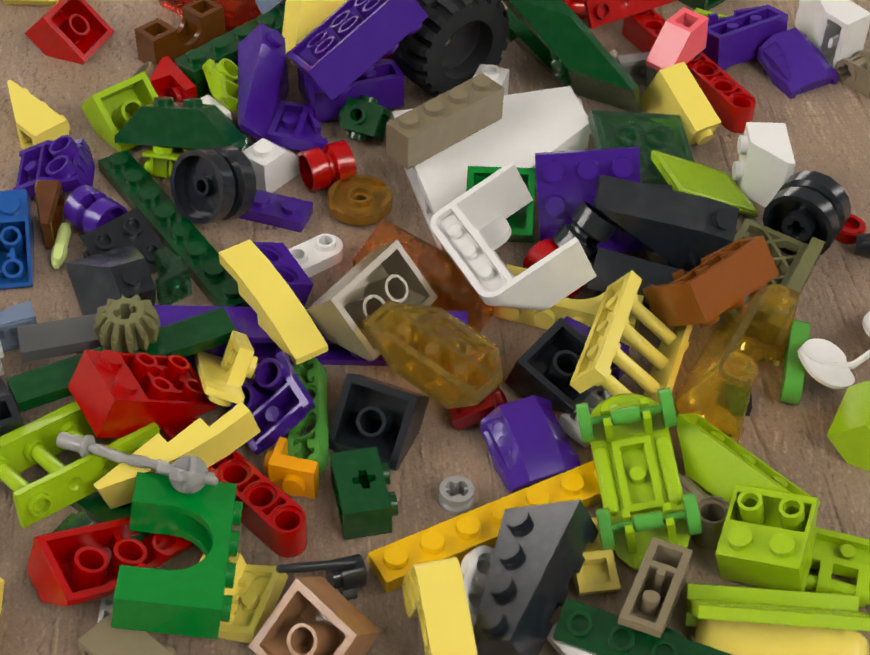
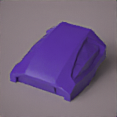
(795, 63)
(56, 160)
(275, 401)
(527, 443)

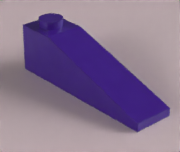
(261, 79)

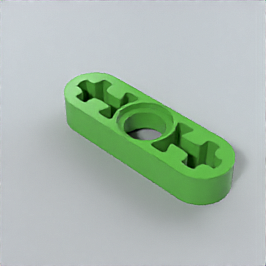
(793, 370)

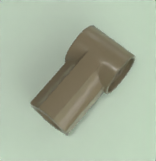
(711, 511)

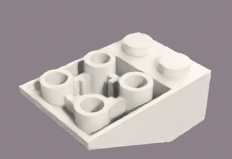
(834, 27)

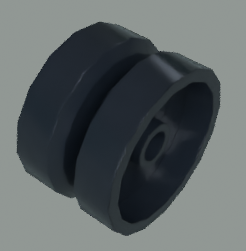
(213, 184)
(808, 208)

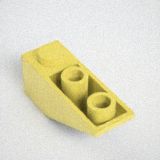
(34, 118)

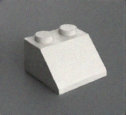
(763, 160)

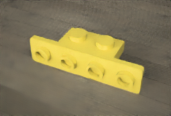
(225, 376)

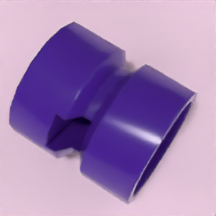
(90, 209)

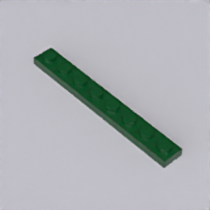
(172, 228)

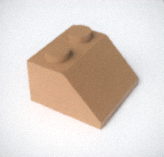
(314, 622)

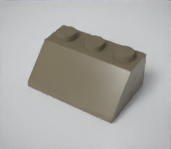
(378, 277)

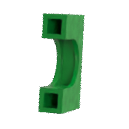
(188, 598)

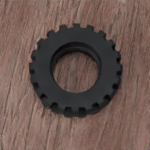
(478, 40)

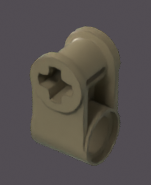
(855, 72)

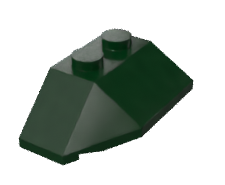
(180, 125)

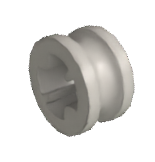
(457, 504)

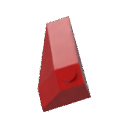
(86, 560)

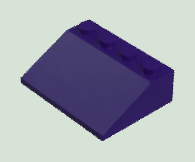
(353, 41)

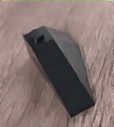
(667, 221)

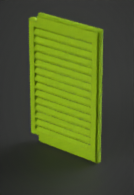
(702, 181)

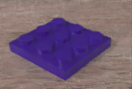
(572, 176)

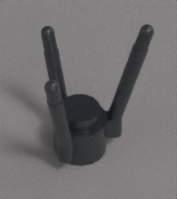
(342, 573)

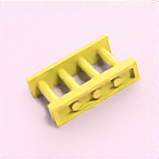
(604, 347)

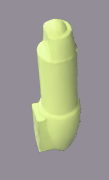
(60, 247)

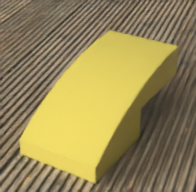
(598, 570)

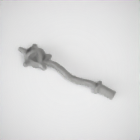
(186, 474)

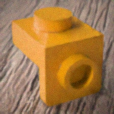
(291, 474)

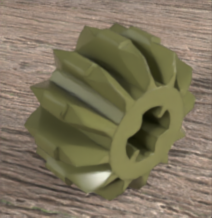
(127, 324)

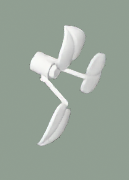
(828, 362)

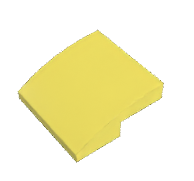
(253, 599)

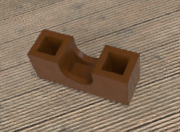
(199, 25)

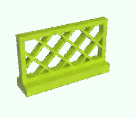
(773, 607)

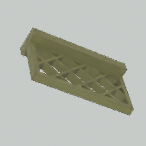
(801, 264)

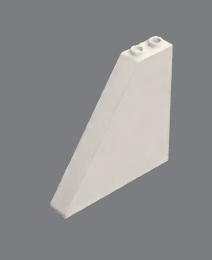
(529, 125)

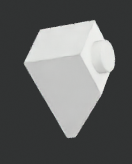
(272, 164)

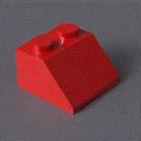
(70, 31)

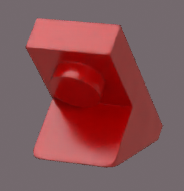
(172, 82)

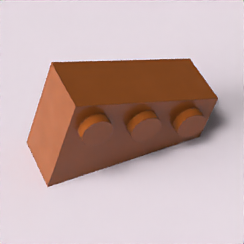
(714, 285)

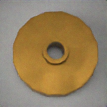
(360, 200)

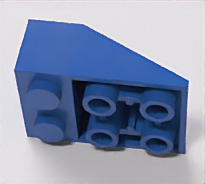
(16, 240)

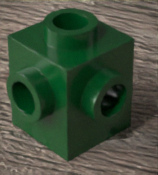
(364, 118)

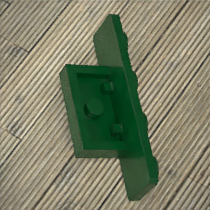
(599, 634)

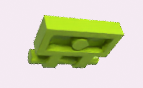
(842, 556)

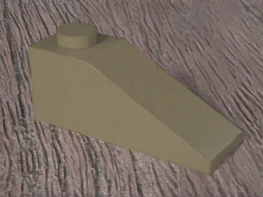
(656, 588)

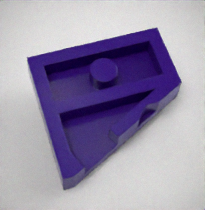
(296, 127)

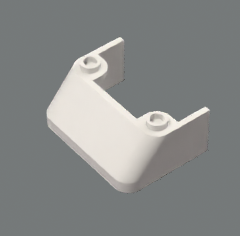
(478, 225)

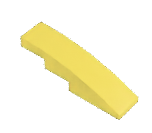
(274, 302)
(198, 439)

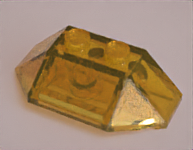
(436, 353)

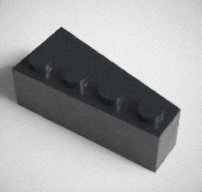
(530, 574)

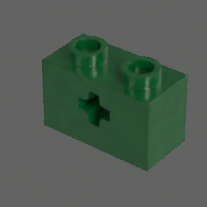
(362, 493)

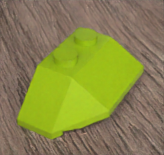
(720, 462)

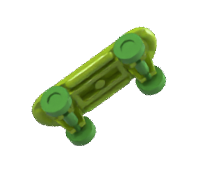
(637, 474)

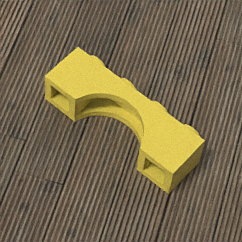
(578, 309)

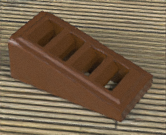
(50, 209)

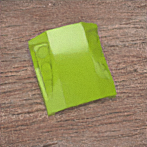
(223, 82)

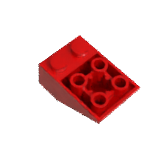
(134, 390)

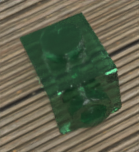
(173, 277)

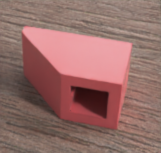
(679, 40)

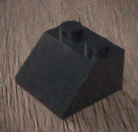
(549, 367)
(377, 415)

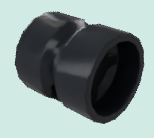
(587, 227)

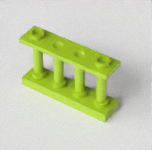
(64, 484)

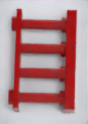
(607, 11)

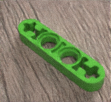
(317, 439)

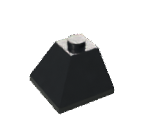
(110, 276)

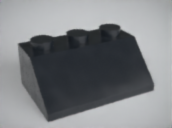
(613, 265)

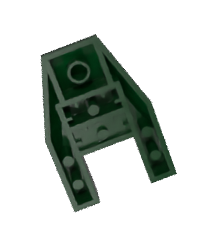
(570, 52)

